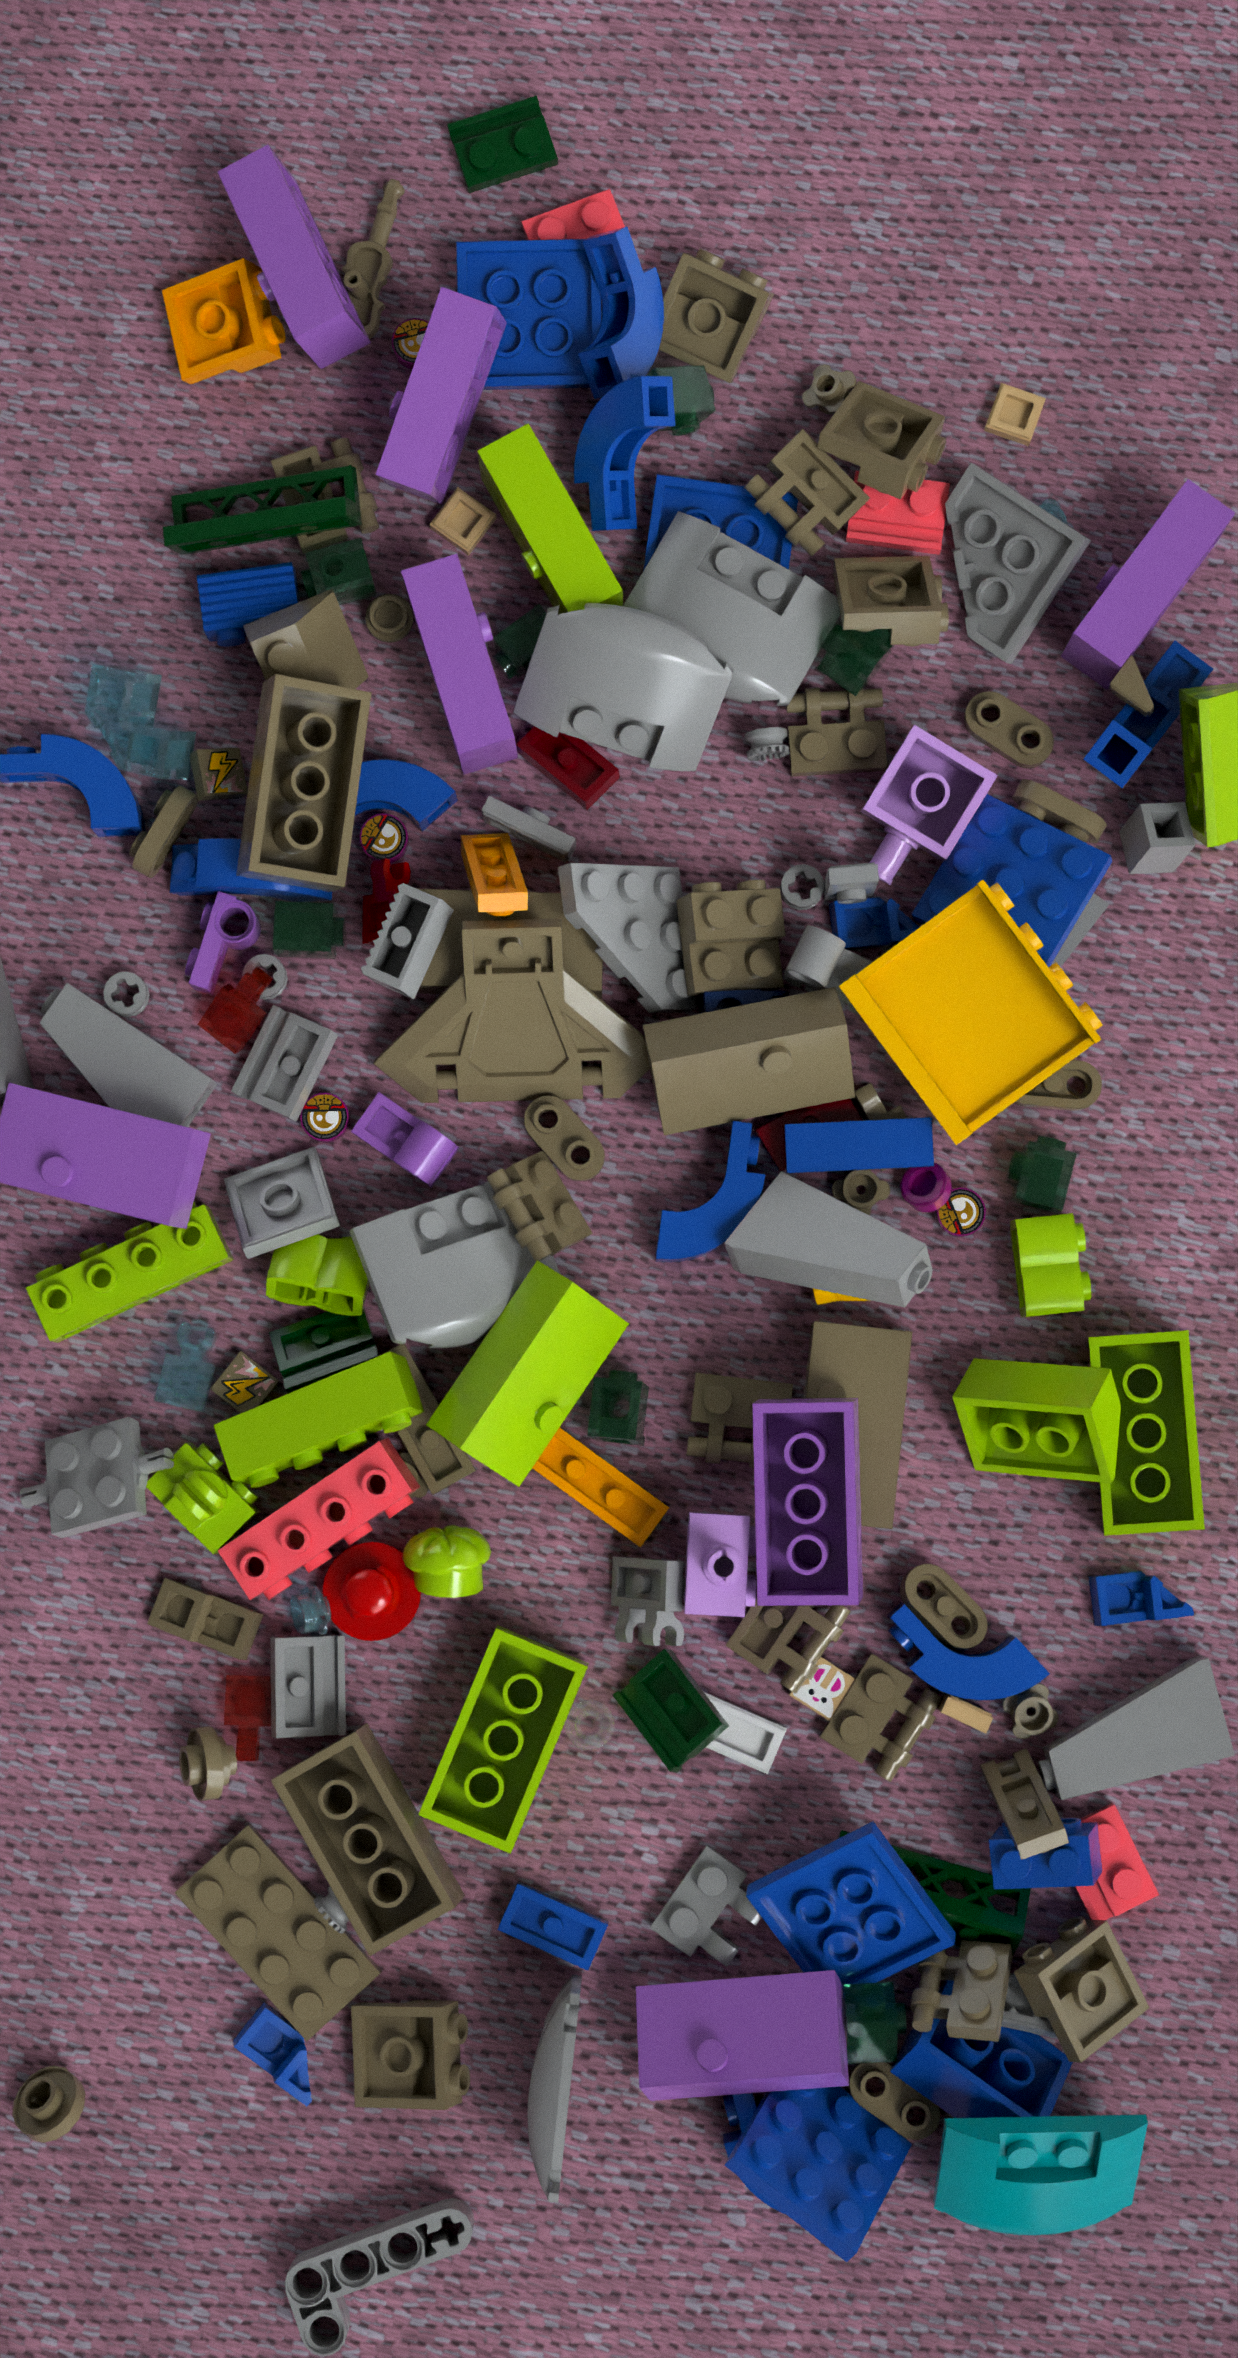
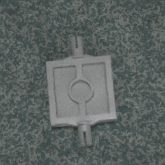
(96, 1477)

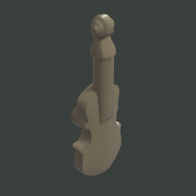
(371, 263)

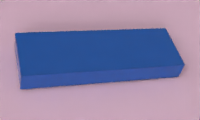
(859, 1145)

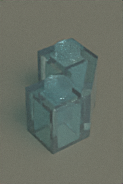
(124, 709)

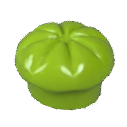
(447, 1561)

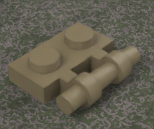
(309, 461)
(816, 483)
(836, 746)
(538, 1206)
(728, 1402)
(769, 1629)
(867, 1709)
(977, 1993)

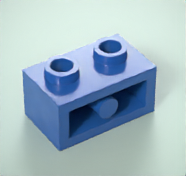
(1063, 1866)

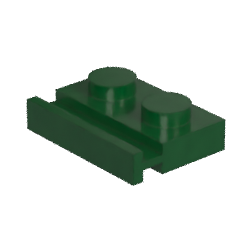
(502, 144)
(322, 1347)
(670, 1710)

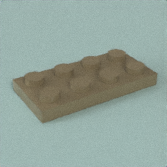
(277, 1933)

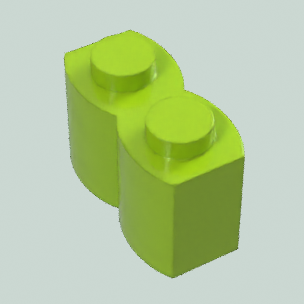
(1049, 1265)
(320, 1275)

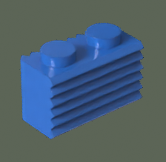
(242, 597)

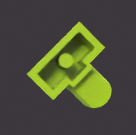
(204, 1497)

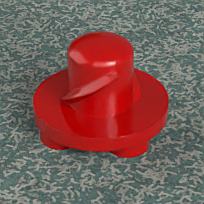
(371, 1591)

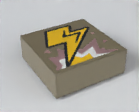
(218, 774)
(244, 1383)

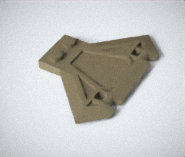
(515, 1025)

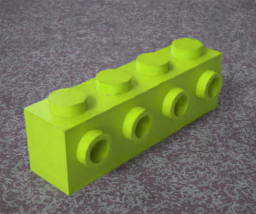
(127, 1273)
(319, 1419)

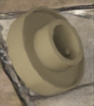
(206, 1763)
(48, 2104)

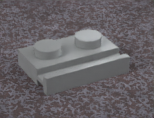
(284, 1063)
(307, 1686)

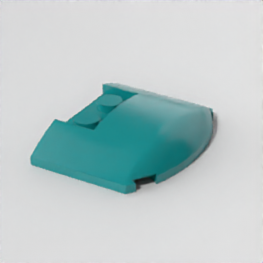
(1038, 2171)

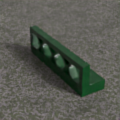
(266, 522)
(972, 1916)

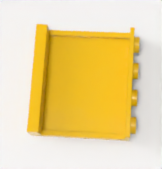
(972, 1010)

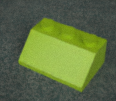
(1211, 761)
(1040, 1419)

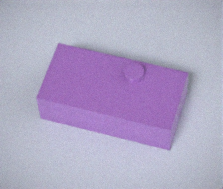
(293, 257)
(441, 396)
(1146, 583)
(460, 663)
(100, 1156)
(807, 1501)
(741, 2035)

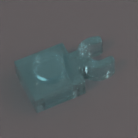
(186, 1378)

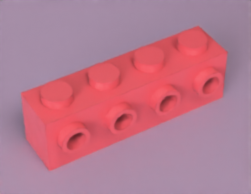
(319, 1519)

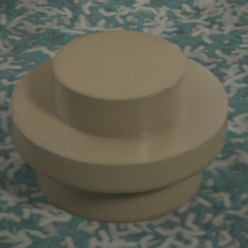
(389, 618)

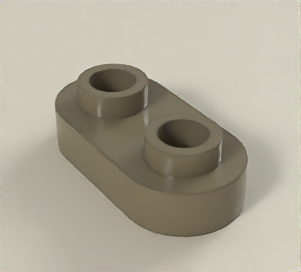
(1006, 732)
(1055, 808)
(172, 814)
(1054, 1094)
(564, 1138)
(944, 1604)
(893, 2100)

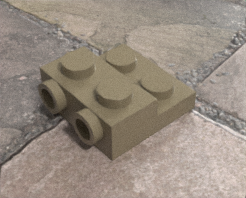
(712, 313)
(884, 438)
(892, 596)
(731, 937)
(1081, 1986)
(409, 2054)

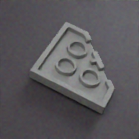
(1007, 560)
(634, 924)

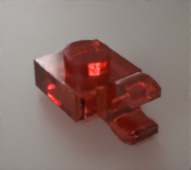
(234, 1011)
(250, 1708)

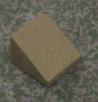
(1131, 689)

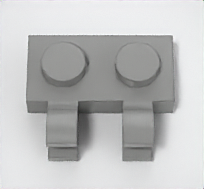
(647, 1597)
(699, 1901)

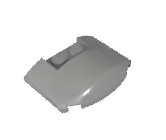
(741, 605)
(624, 684)
(444, 1267)
(551, 2087)

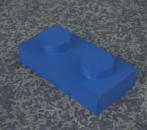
(553, 1926)

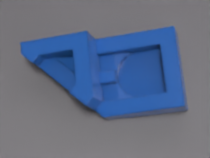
(870, 923)
(1133, 1598)
(277, 2049)

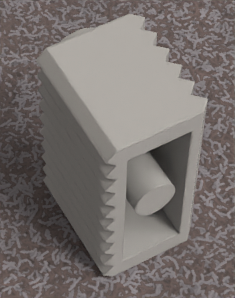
(407, 940)

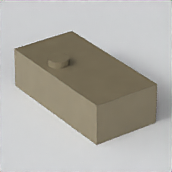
(303, 783)
(448, 962)
(750, 1060)
(874, 1369)
(368, 1839)

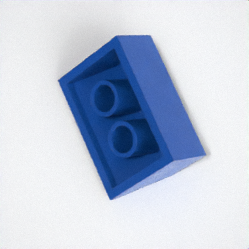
(983, 2077)

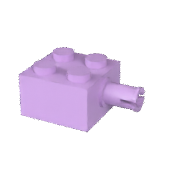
(924, 800)
(719, 1564)

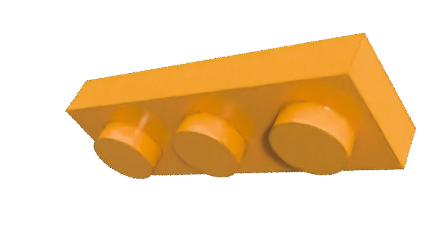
(494, 873)
(600, 1487)

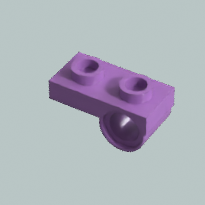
(206, 963)
(405, 1139)

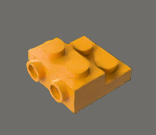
(222, 322)

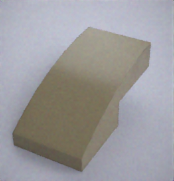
(205, 1619)

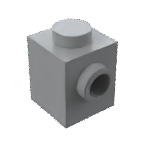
(1157, 838)

